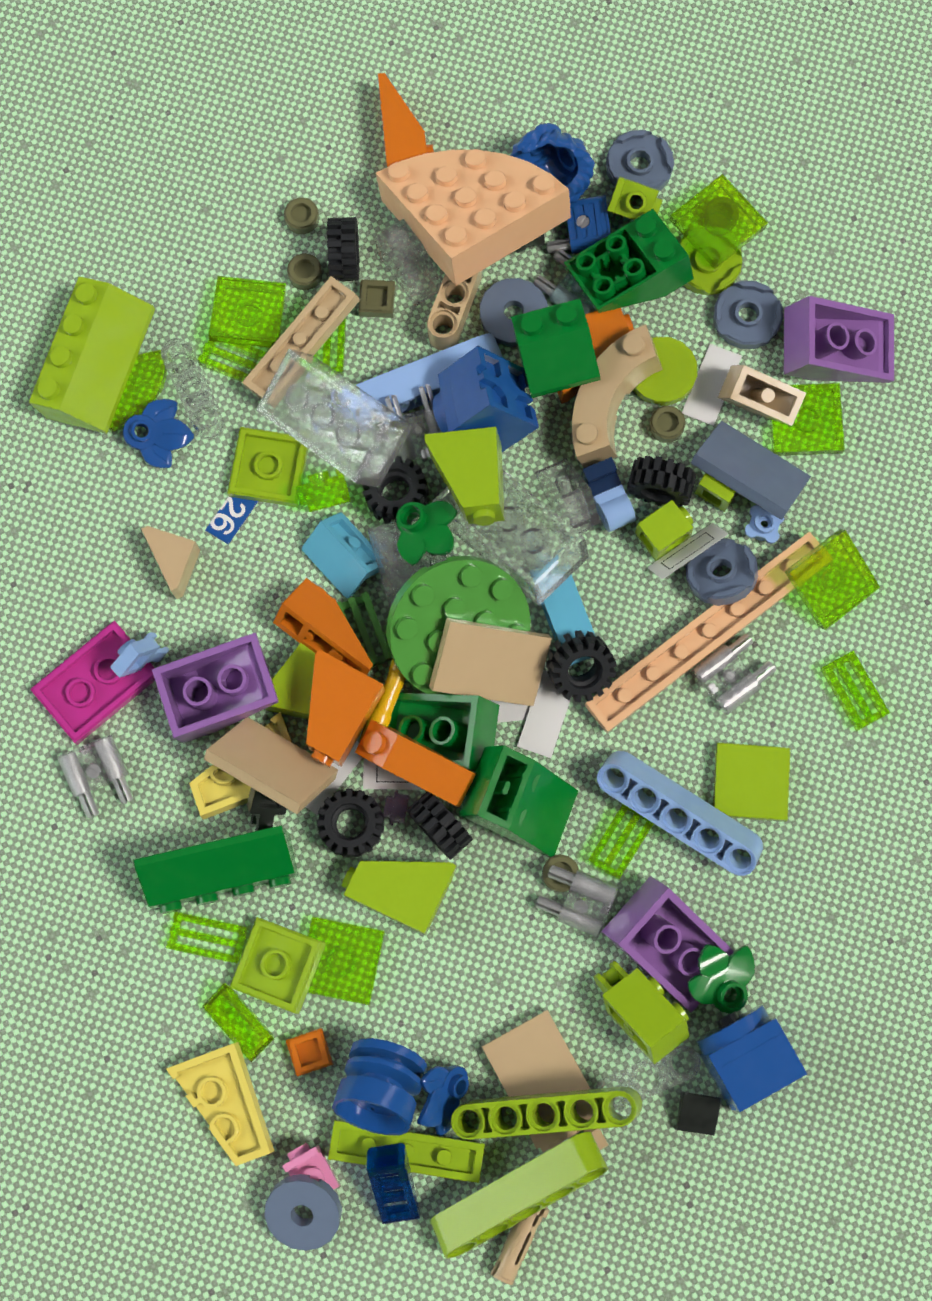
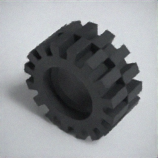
(343, 248)
(398, 472)
(661, 481)
(592, 680)
(345, 801)
(439, 825)

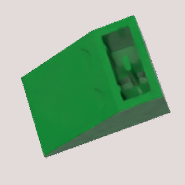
(632, 265)
(519, 799)

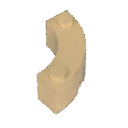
(596, 405)

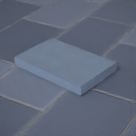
(750, 470)

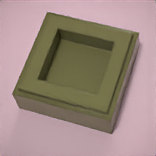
(377, 298)

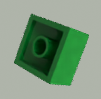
(555, 348)

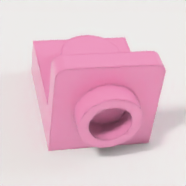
(312, 1163)

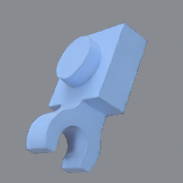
(136, 654)

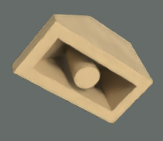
(761, 394)

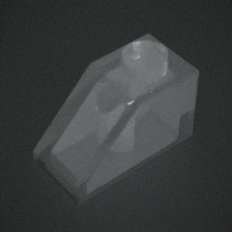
(408, 262)
(568, 495)

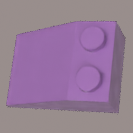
(838, 342)
(215, 688)
(663, 938)

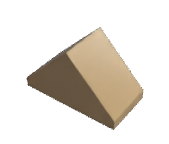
(174, 556)

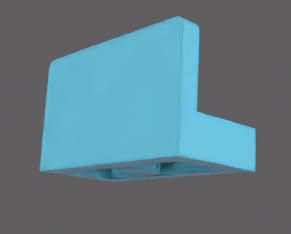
(341, 553)

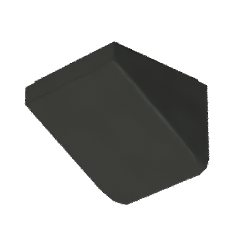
(698, 1113)

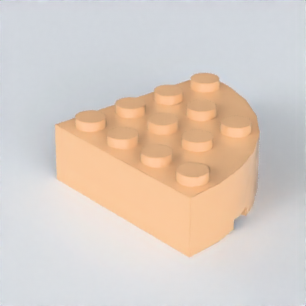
(472, 205)

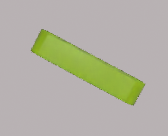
(528, 1118)
(518, 1195)

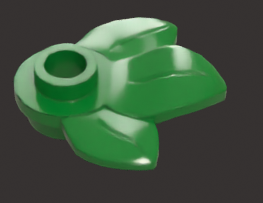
(428, 533)
(719, 974)

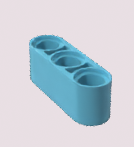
(566, 613)

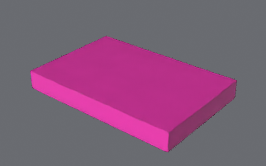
(86, 690)

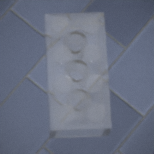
(334, 418)
(529, 545)

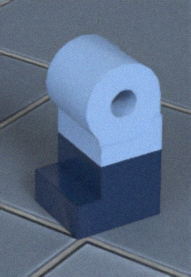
(609, 495)

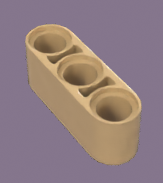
(450, 313)

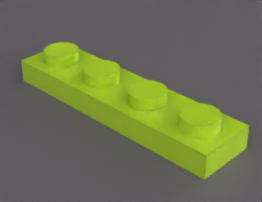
(426, 1152)

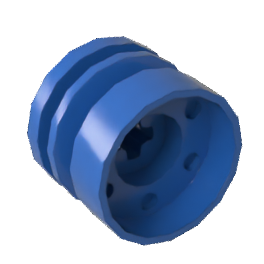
(380, 1087)

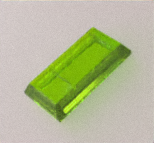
(238, 1021)

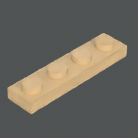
(306, 332)

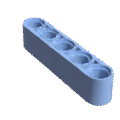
(407, 379)
(687, 829)

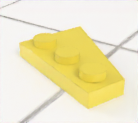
(218, 791)
(226, 1099)

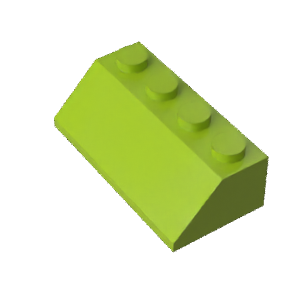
(91, 355)

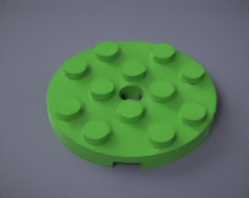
(453, 589)

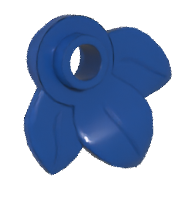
(163, 433)
(444, 1090)

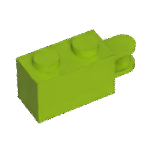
(643, 1011)

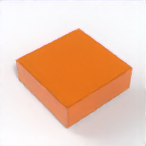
(309, 1052)

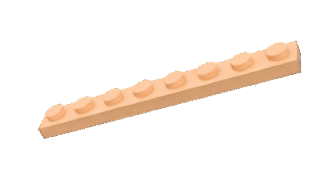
(696, 641)

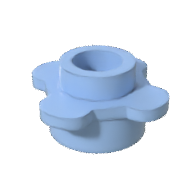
(757, 531)

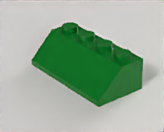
(216, 869)

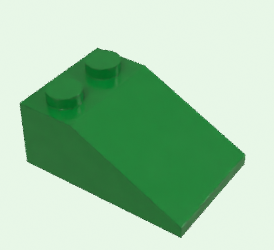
(448, 724)

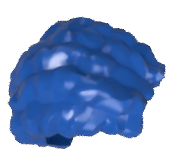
(558, 155)

